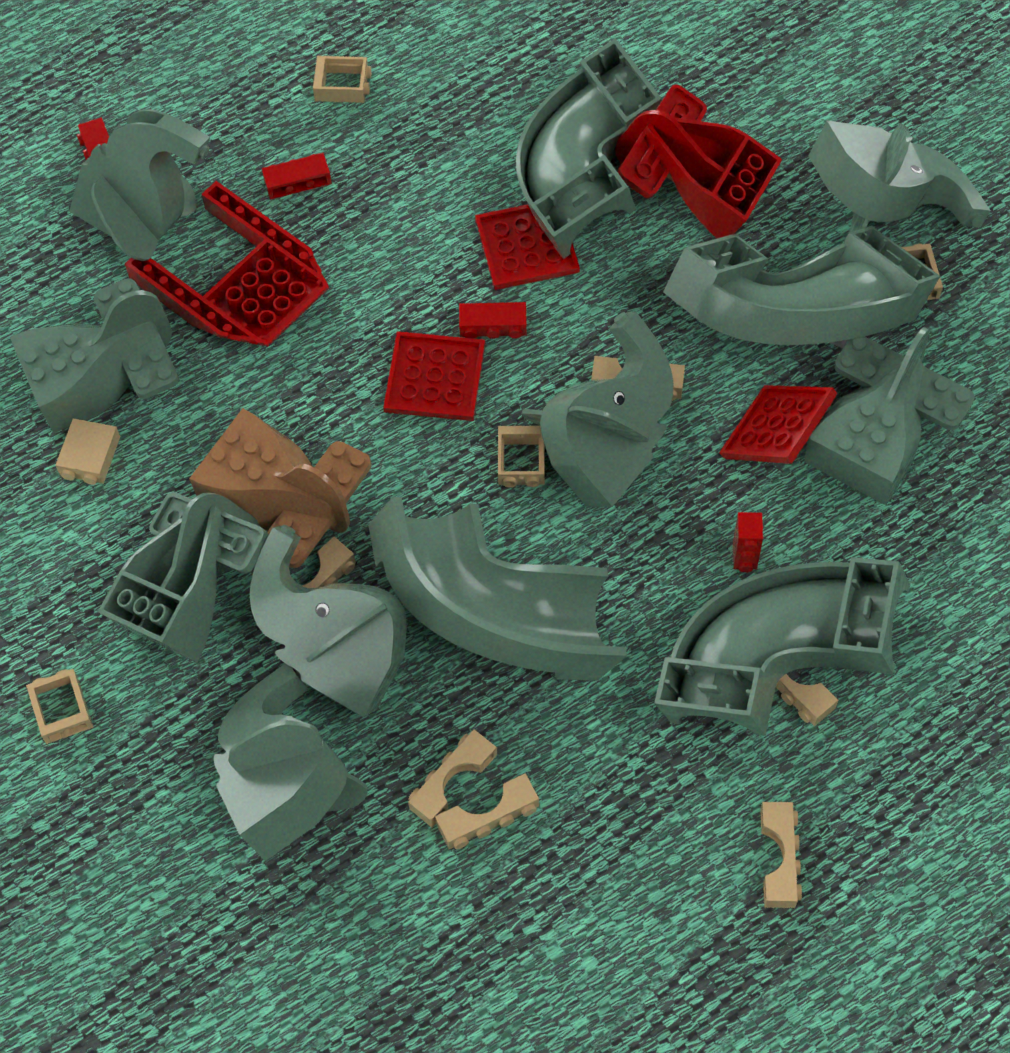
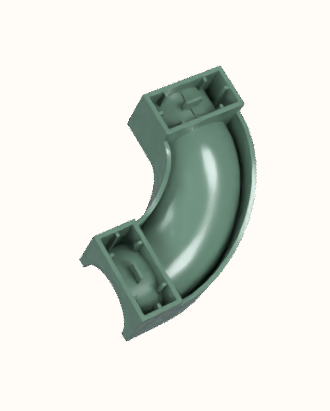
(572, 140)
(835, 297)
(491, 606)
(777, 624)

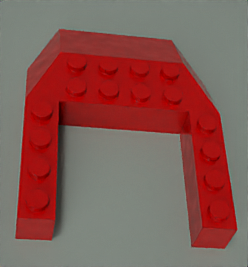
(259, 294)

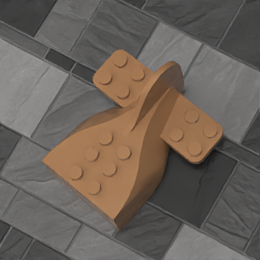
(277, 482)

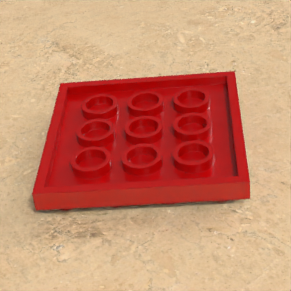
(519, 249)
(434, 376)
(778, 423)

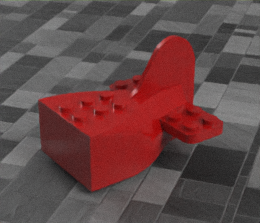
(712, 164)

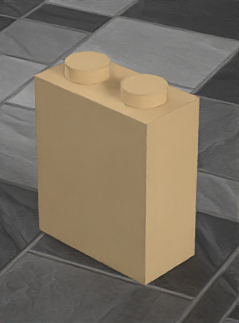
(87, 451)

